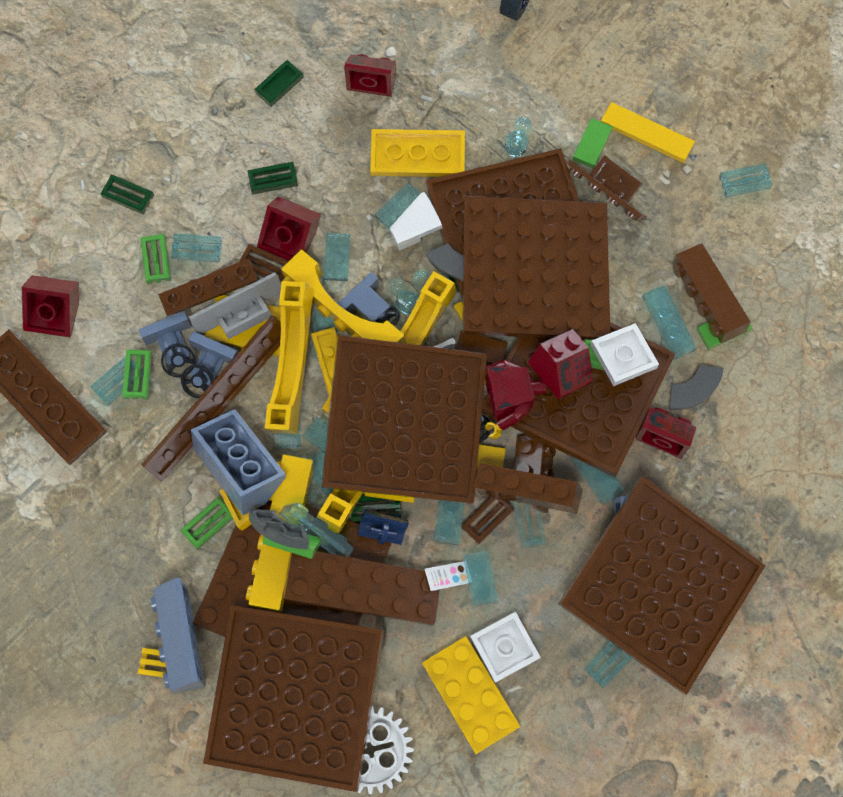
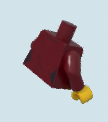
(510, 394)

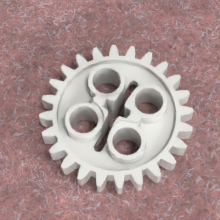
(378, 774)

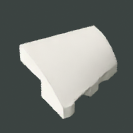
(415, 223)

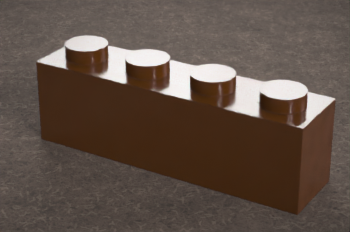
(711, 293)
(528, 488)

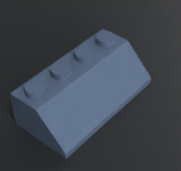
(237, 460)
(178, 637)

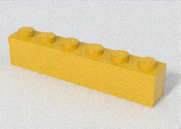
(273, 562)

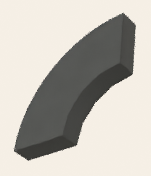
(447, 261)
(695, 390)
(277, 530)

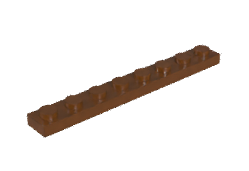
(215, 398)

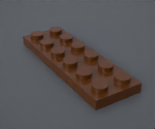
(45, 401)
(361, 587)

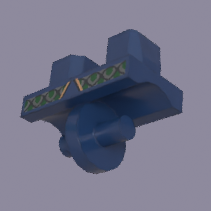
(382, 527)

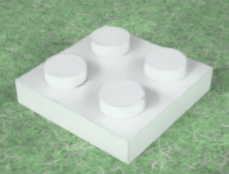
(624, 354)
(505, 647)

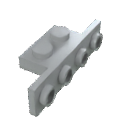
(240, 309)

